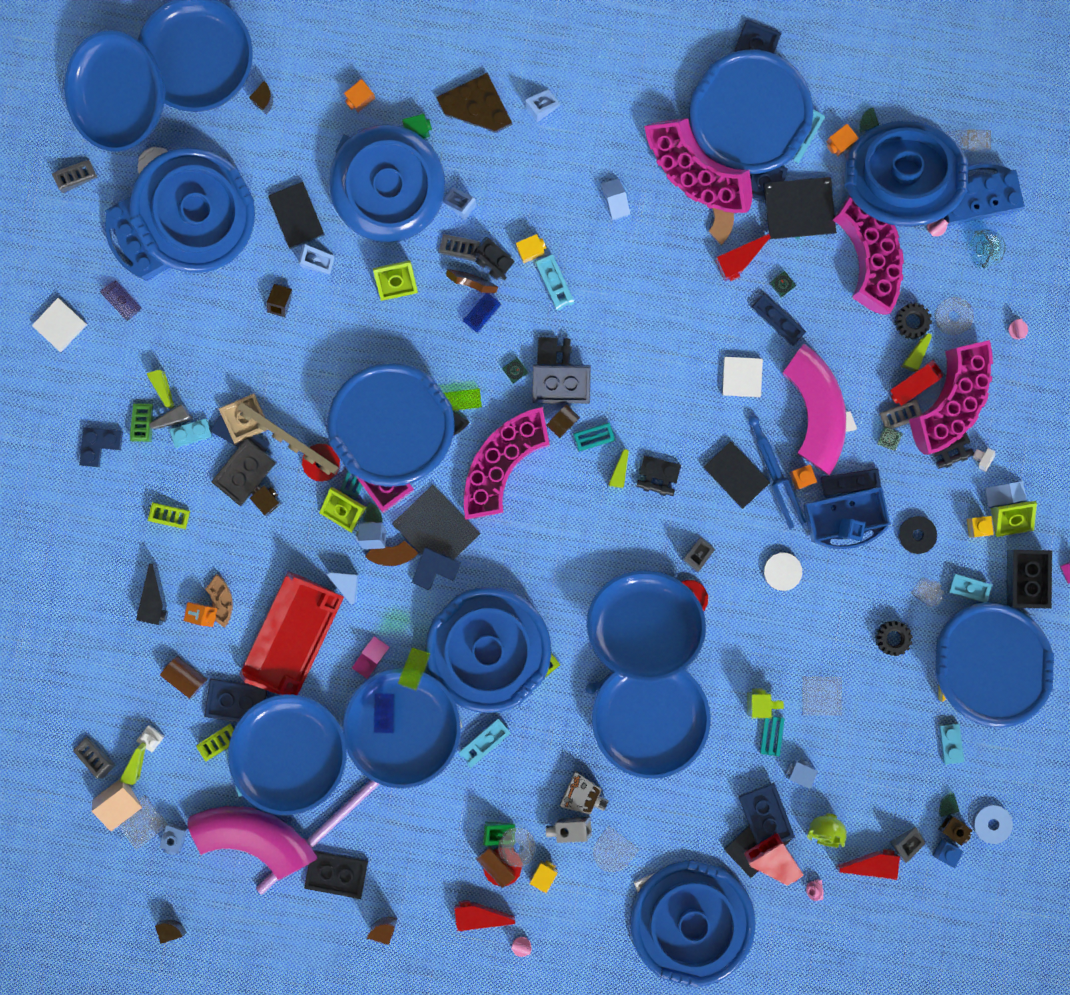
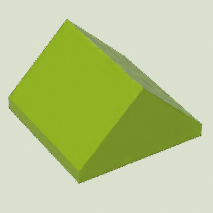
(395, 280)
(342, 509)
(1014, 518)

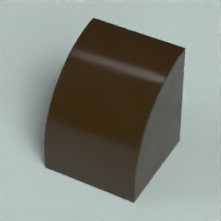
(262, 98)
(279, 300)
(563, 421)
(169, 930)

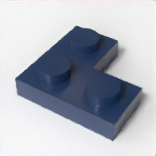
(94, 441)

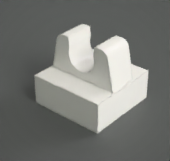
(984, 458)
(151, 738)

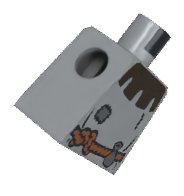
(583, 795)
(578, 828)

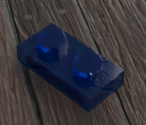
(482, 312)
(384, 713)

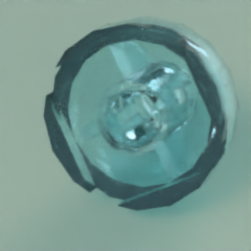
(987, 247)

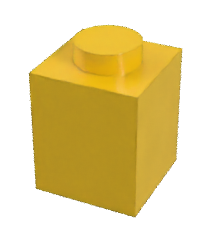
(530, 248)
(980, 526)
(543, 876)

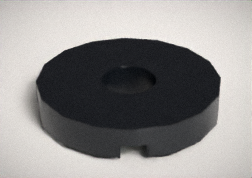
(928, 539)

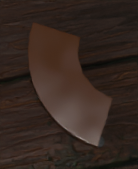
(472, 281)
(393, 555)

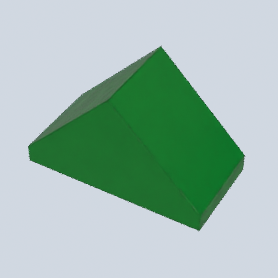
(494, 832)

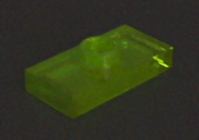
(464, 399)
(414, 669)

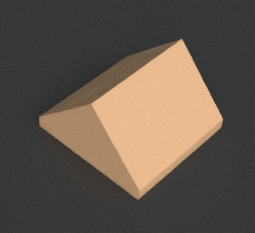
(115, 805)

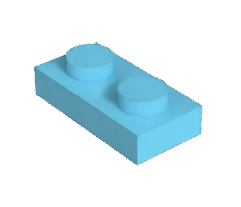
(191, 433)
(969, 588)
(951, 743)

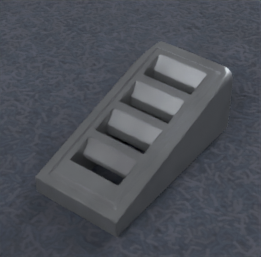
(71, 170)
(453, 239)
(914, 403)
(175, 416)
(94, 769)

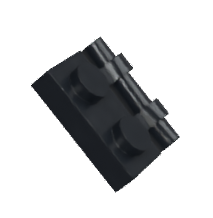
(548, 351)
(961, 456)
(659, 470)

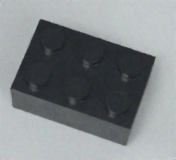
(1029, 578)

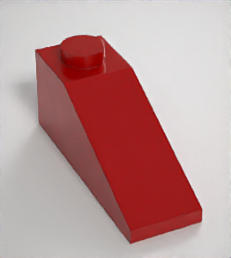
(735, 261)
(875, 864)
(477, 916)

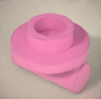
(938, 227)
(1018, 329)
(815, 890)
(521, 947)

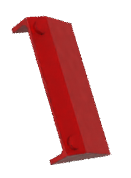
(291, 635)

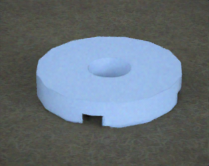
(1003, 828)

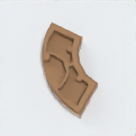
(722, 225)
(221, 599)

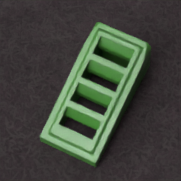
(148, 431)

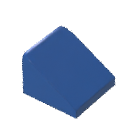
(851, 529)

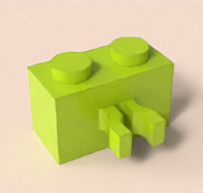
(760, 704)

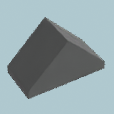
(698, 555)
(908, 844)

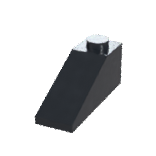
(152, 602)

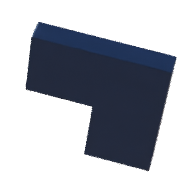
(432, 564)

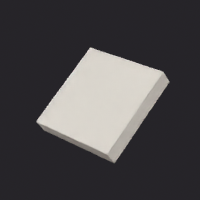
(59, 325)
(742, 377)

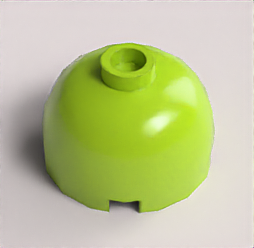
(828, 831)

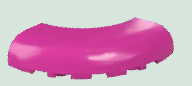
(696, 172)
(877, 255)
(959, 401)
(824, 408)
(497, 460)
(253, 833)

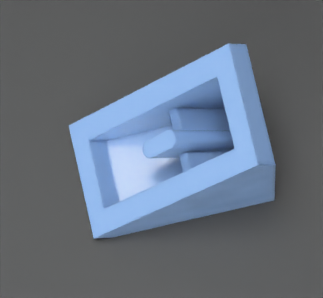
(541, 104)
(615, 199)
(459, 202)
(315, 260)
(1005, 494)
(346, 584)

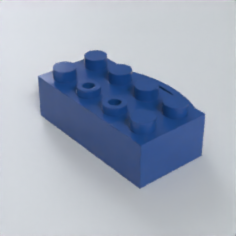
(985, 189)
(144, 264)
(825, 523)

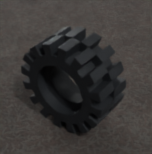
(924, 318)
(905, 635)

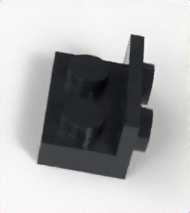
(493, 258)

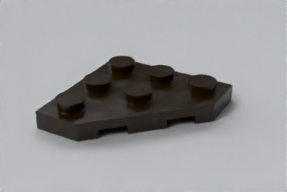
(476, 104)

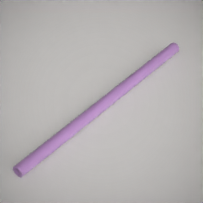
(326, 827)

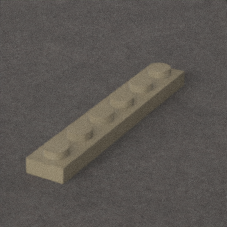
(280, 435)

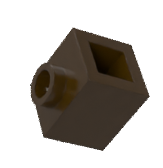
(265, 499)
(956, 830)

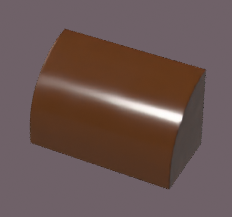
(183, 677)
(495, 866)
(383, 930)

